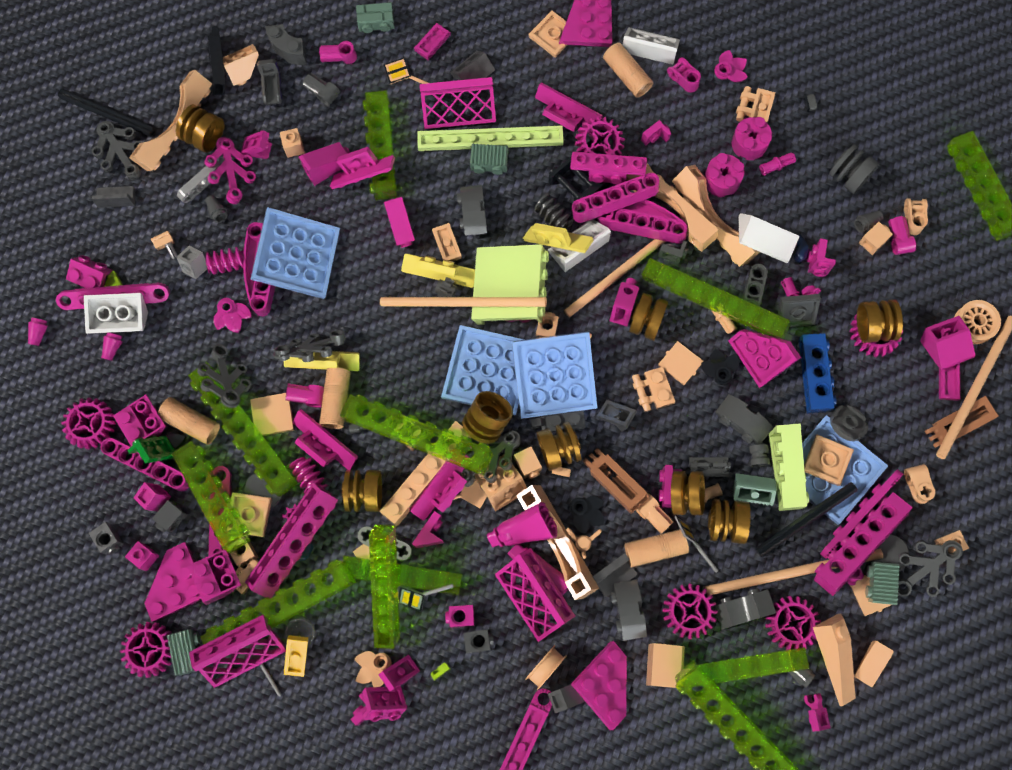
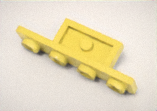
(557, 238)
(437, 270)
(338, 359)

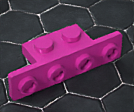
(564, 109)
(359, 166)
(608, 167)
(320, 443)
(440, 491)

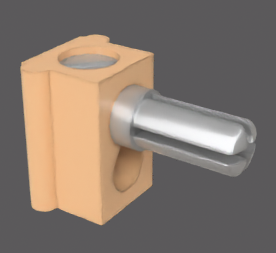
(165, 240)

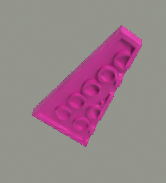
(589, 24)

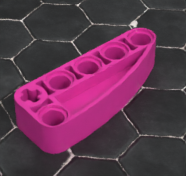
(652, 216)
(253, 287)

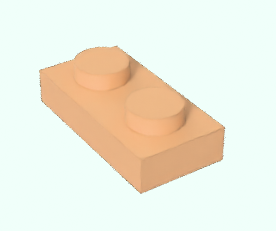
(446, 242)

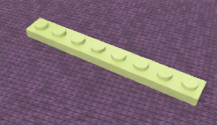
(493, 136)

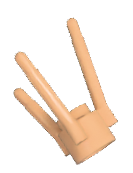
(583, 542)

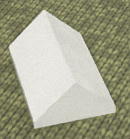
(651, 45)
(766, 237)
(568, 258)
(115, 313)

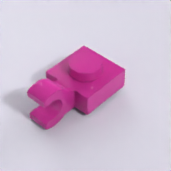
(817, 715)

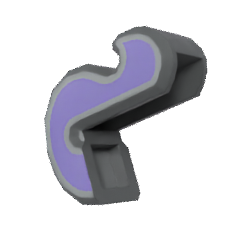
(270, 81)

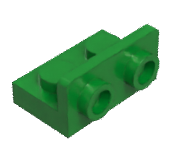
(152, 449)

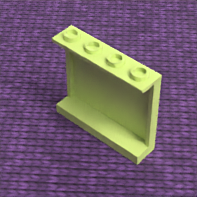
(510, 273)

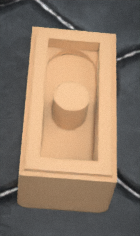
(873, 663)

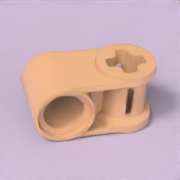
(916, 212)
(919, 480)

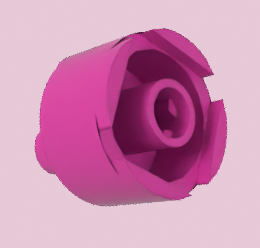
(751, 138)
(724, 175)

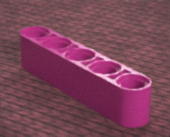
(609, 204)
(136, 463)

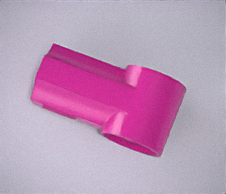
(336, 53)
(901, 238)
(310, 395)

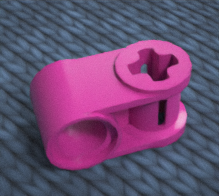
(682, 73)

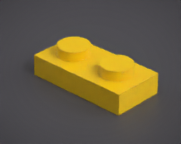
(296, 655)

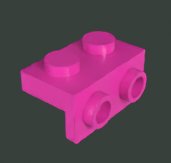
(818, 263)
(87, 272)
(665, 477)

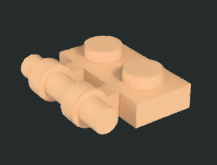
(761, 107)
(658, 387)

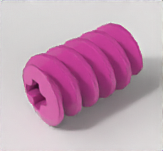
(222, 261)
(305, 473)

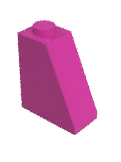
(322, 162)
(399, 222)

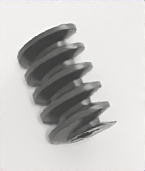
(551, 213)

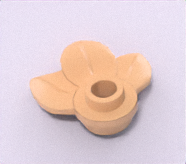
(370, 667)

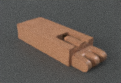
(980, 414)
(621, 487)

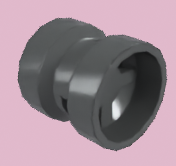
(759, 455)

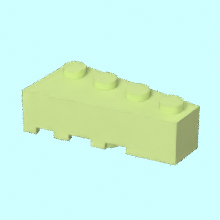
(789, 467)

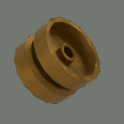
(648, 316)
(688, 493)

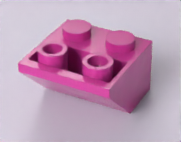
(948, 342)
(140, 420)
(214, 577)

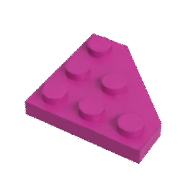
(763, 354)
(173, 584)
(604, 685)

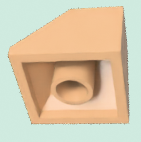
(241, 64)

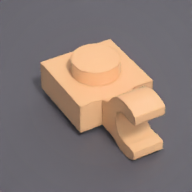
(243, 574)

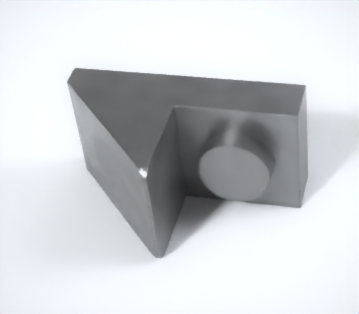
(617, 414)

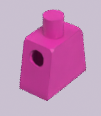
(624, 302)

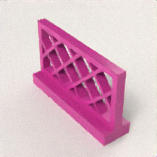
(458, 86)
(543, 588)
(234, 644)

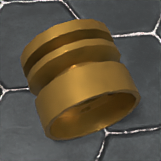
(199, 128)
(879, 321)
(487, 417)
(559, 446)
(361, 490)
(726, 520)

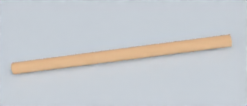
(613, 277)
(463, 301)
(975, 389)
(775, 576)

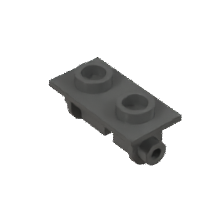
(710, 466)

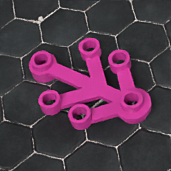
(229, 166)

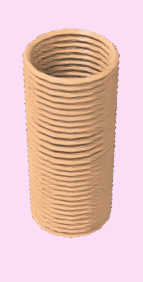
(624, 66)
(334, 397)
(184, 419)
(653, 550)

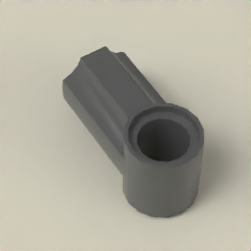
(324, 91)

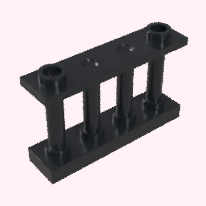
(557, 174)

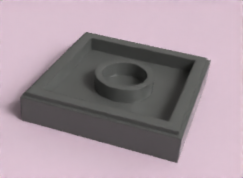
(800, 309)

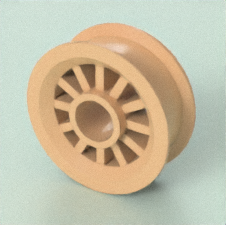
(988, 327)
(546, 667)

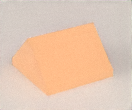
(664, 664)

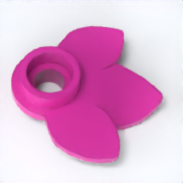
(732, 66)
(231, 317)

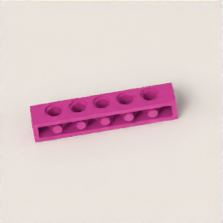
(292, 530)
(833, 581)

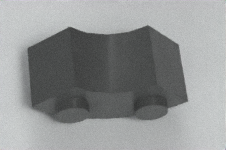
(286, 46)
(472, 209)
(749, 424)
(629, 609)
(744, 609)

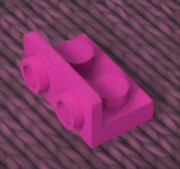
(383, 703)

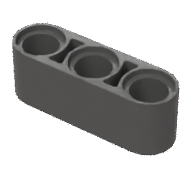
(756, 284)

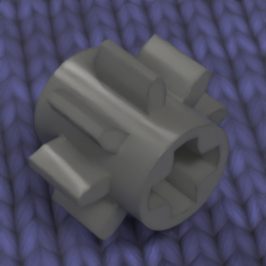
(446, 288)

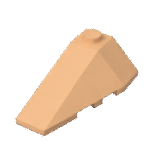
(837, 654)

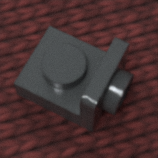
(671, 252)

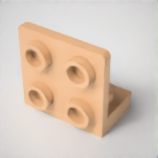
(505, 488)

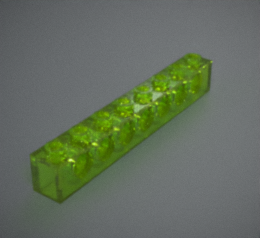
(715, 299)
(477, 463)
(284, 480)
(342, 579)
(694, 675)

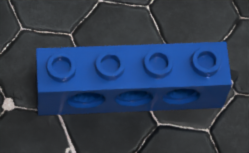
(814, 402)

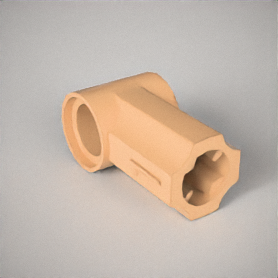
(654, 514)

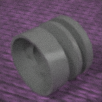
(854, 168)

